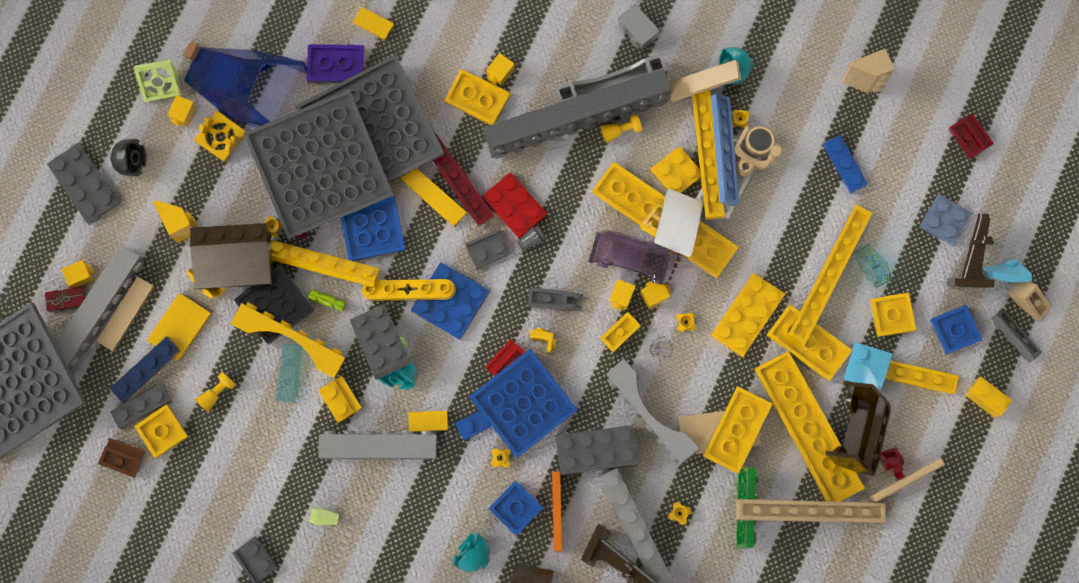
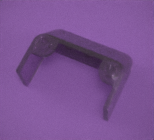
(633, 254)

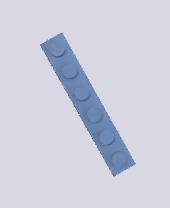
(725, 150)

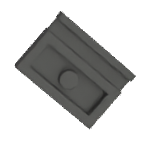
(488, 249)
(255, 560)

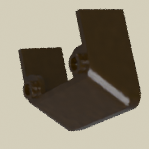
(865, 429)

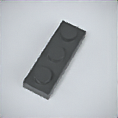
(1016, 335)
(141, 406)

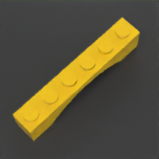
(252, 321)

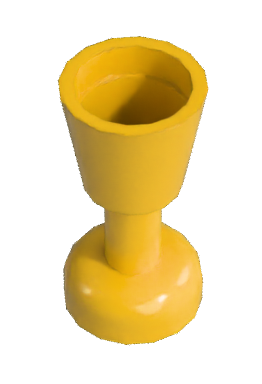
(614, 130)
(210, 397)

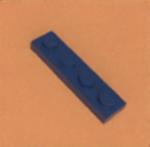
(145, 369)

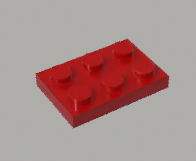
(514, 205)

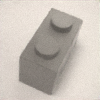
(638, 27)

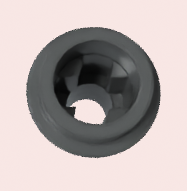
(531, 238)

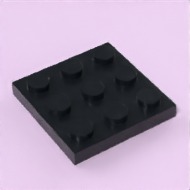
(279, 299)

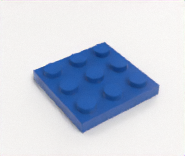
(373, 231)
(457, 312)

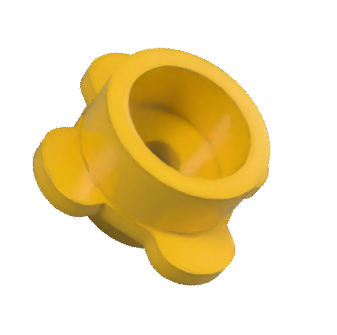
(740, 114)
(277, 225)
(686, 317)
(497, 462)
(677, 507)

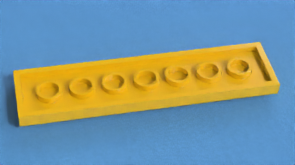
(636, 201)
(807, 426)

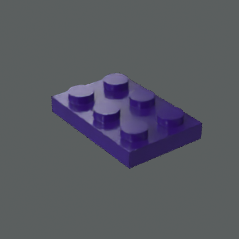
(334, 62)

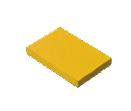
(477, 97)
(181, 324)

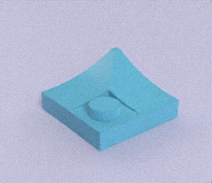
(1010, 271)
(868, 365)

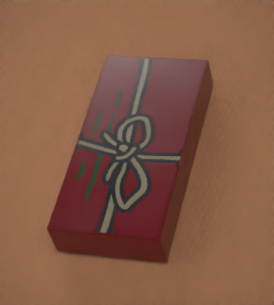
(64, 299)

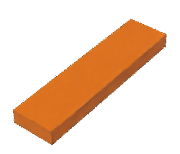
(557, 512)

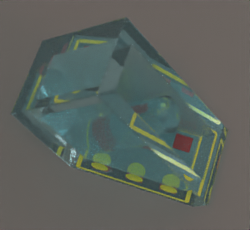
(873, 266)

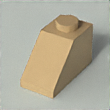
(1030, 299)

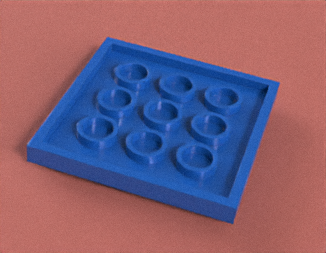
(523, 403)

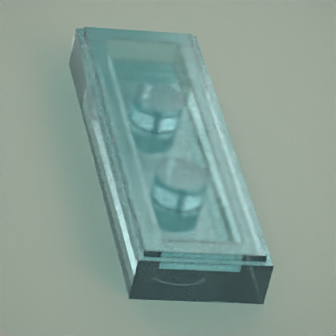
(289, 373)

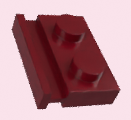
(971, 136)

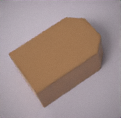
(191, 51)

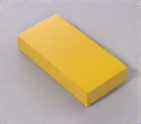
(373, 23)
(428, 421)

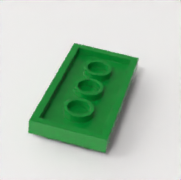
(746, 490)

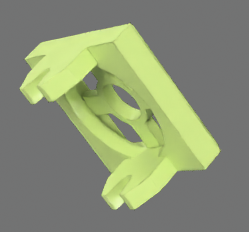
(167, 65)

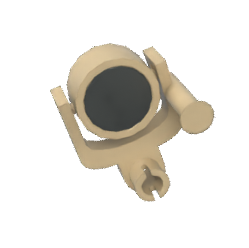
(758, 143)

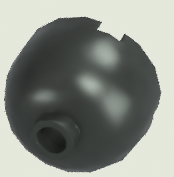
(128, 157)

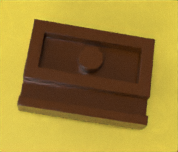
(121, 457)

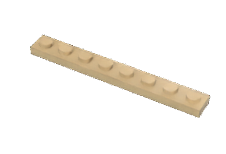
(810, 511)

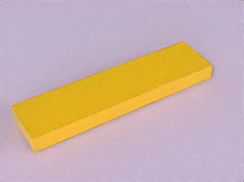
(434, 197)
(922, 377)

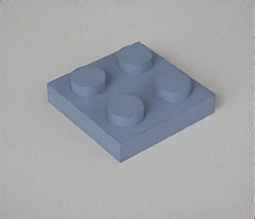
(945, 220)

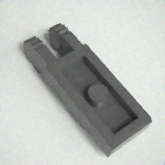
(552, 299)

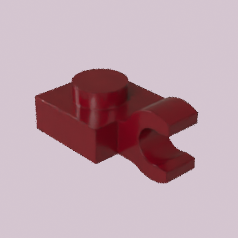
(893, 460)

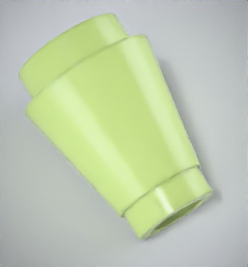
(322, 516)

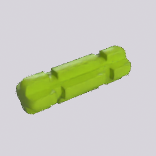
(327, 300)

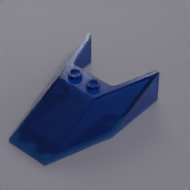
(228, 77)

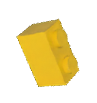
(988, 397)

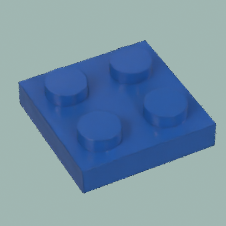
(956, 329)
(515, 508)

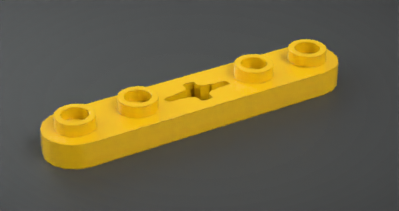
(424, 290)

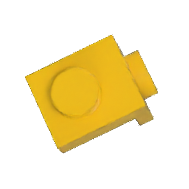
(541, 335)

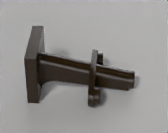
(972, 271)
(602, 550)

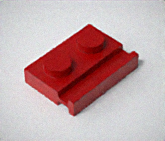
(504, 357)

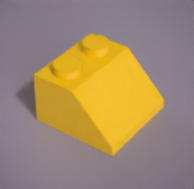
(175, 220)

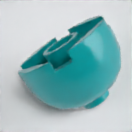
(740, 55)
(404, 376)
(473, 554)

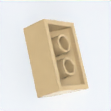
(869, 72)

